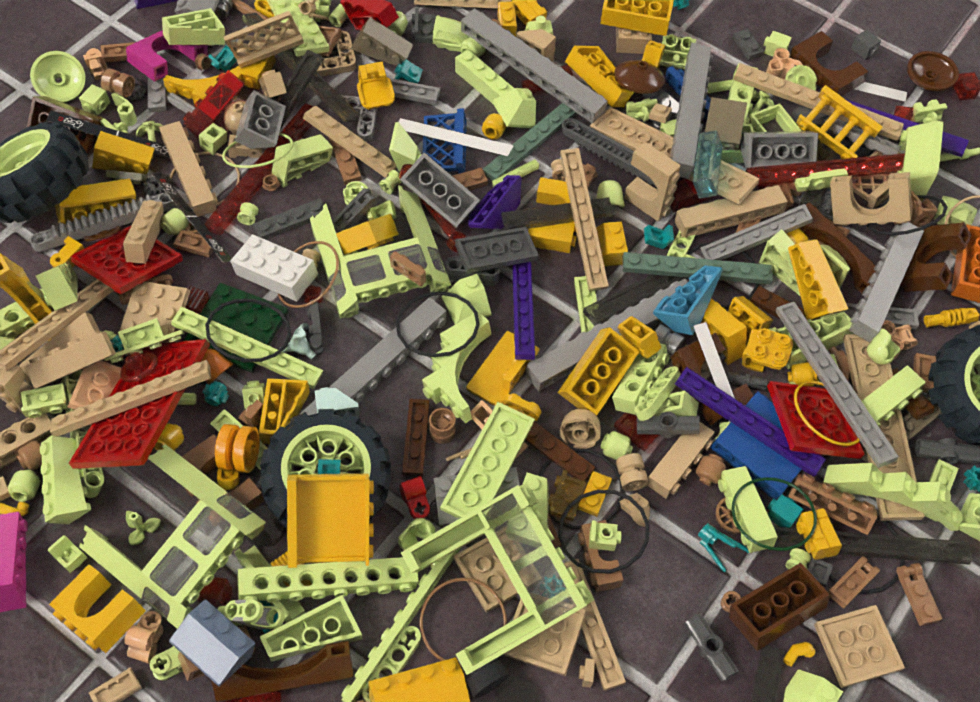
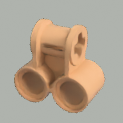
(781, 63)
(900, 335)
(144, 637)

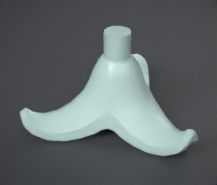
(299, 342)

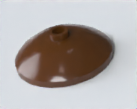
(932, 71)
(639, 76)

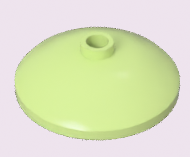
(53, 66)

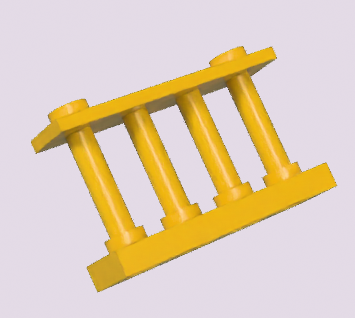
(841, 107)

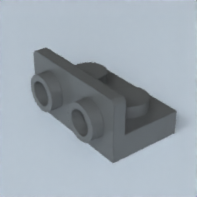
(423, 27)

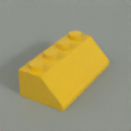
(429, 683)

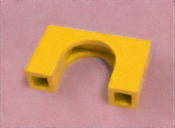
(558, 236)
(104, 627)

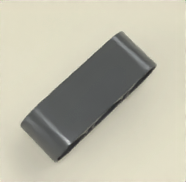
(460, 273)

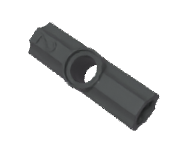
(669, 425)
(947, 451)
(717, 659)

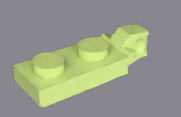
(818, 180)

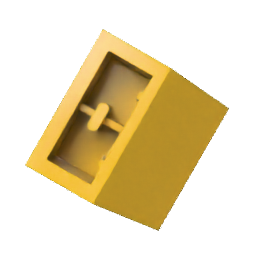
(749, 314)

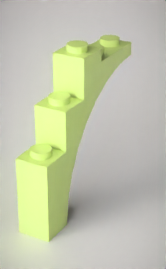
(444, 381)
(899, 487)

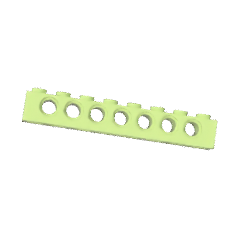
(337, 571)

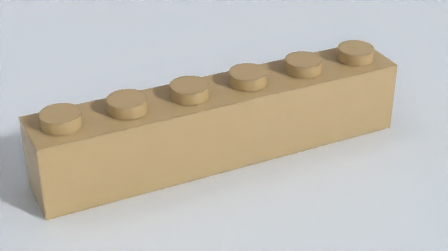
(188, 169)
(726, 213)

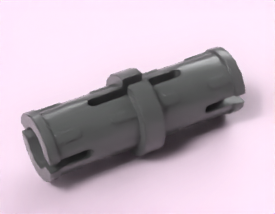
(751, 381)

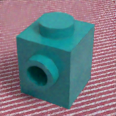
(783, 511)

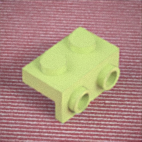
(44, 400)

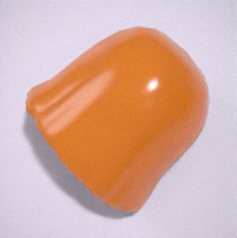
(217, 363)

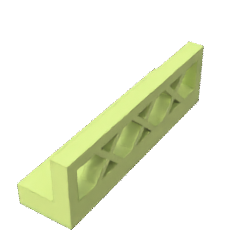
(253, 559)

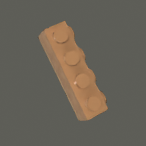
(837, 505)

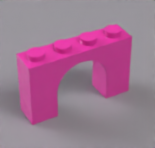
(145, 58)

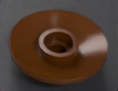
(102, 235)

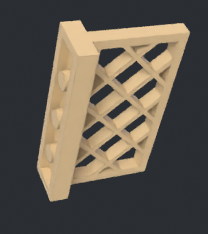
(267, 46)
(879, 191)

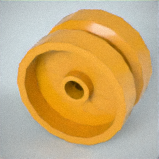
(237, 448)

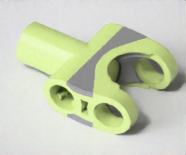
(252, 614)

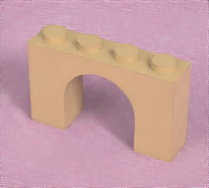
(663, 173)
(848, 211)

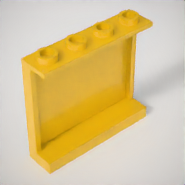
(329, 518)

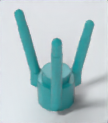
(711, 535)

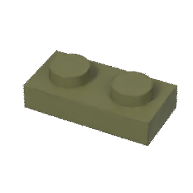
(135, 178)

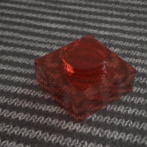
(904, 112)

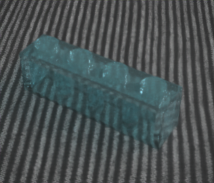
(708, 164)

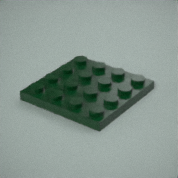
(245, 317)

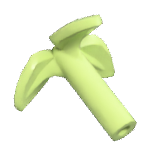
(761, 98)
(149, 128)
(135, 520)

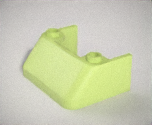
(922, 154)

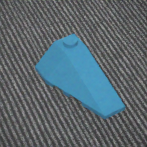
(689, 302)

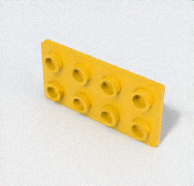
(499, 372)

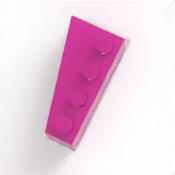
(12, 561)

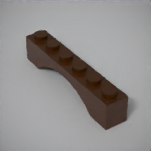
(824, 231)
(329, 664)

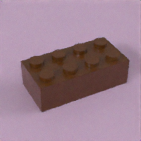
(778, 606)

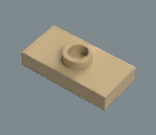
(117, 688)

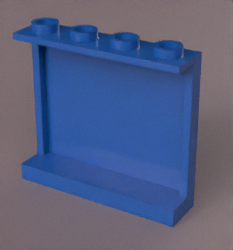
(761, 461)

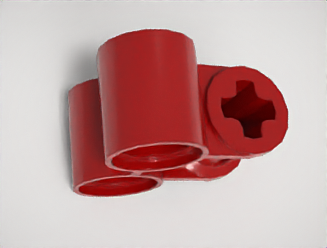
(413, 494)

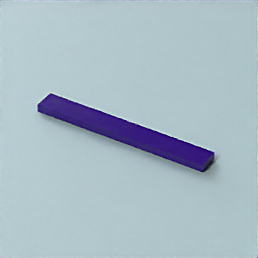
(950, 143)
(523, 312)
(746, 420)

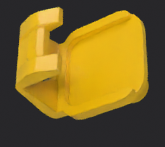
(374, 86)
(766, 349)

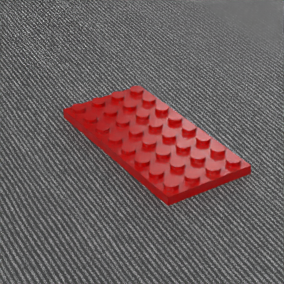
(132, 434)

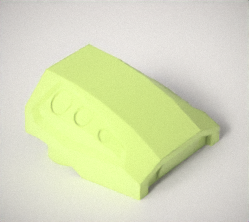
(448, 34)
(676, 51)
(962, 213)

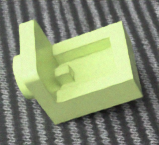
(381, 210)
(252, 392)
(67, 554)

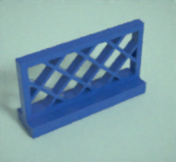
(458, 154)

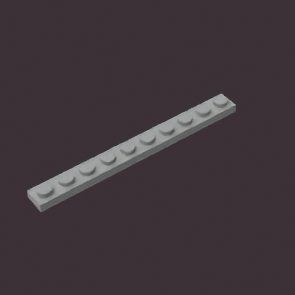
(837, 385)

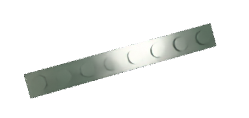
(529, 142)
(688, 266)

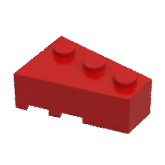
(361, 10)

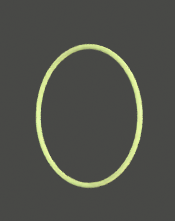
(257, 165)

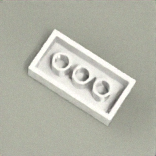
(274, 267)

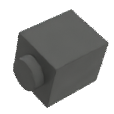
(866, 44)

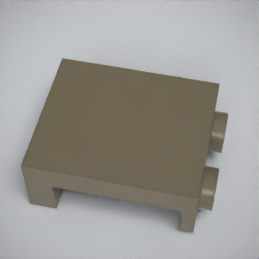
(728, 120)

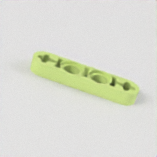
(657, 394)
(388, 662)

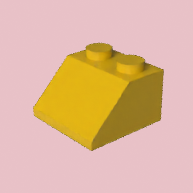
(612, 243)

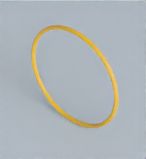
(807, 423)

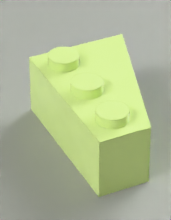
(305, 155)

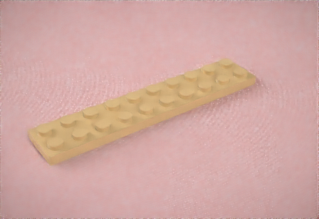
(632, 133)
(866, 378)

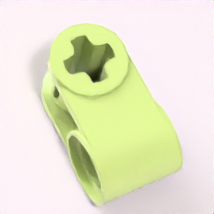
(170, 661)

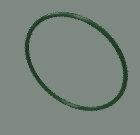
(765, 546)

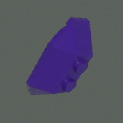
(501, 198)

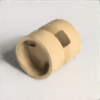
(632, 472)

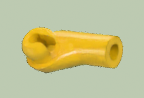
(22, 508)
(798, 650)

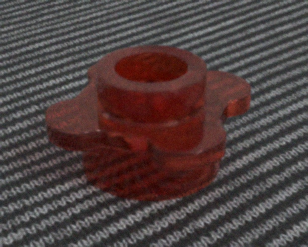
(312, 290)

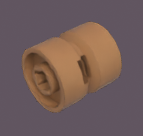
(117, 82)
(442, 425)

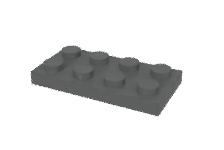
(496, 249)

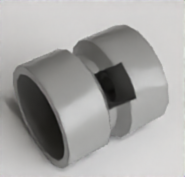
(672, 341)

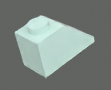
(334, 399)

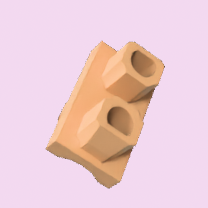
(95, 63)

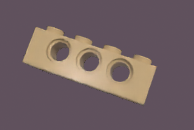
(21, 434)

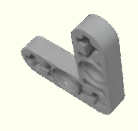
(364, 113)

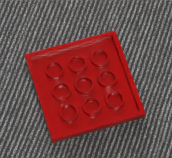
(108, 262)
(821, 414)

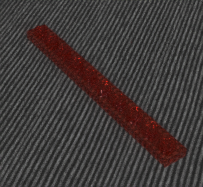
(855, 167)
(254, 177)

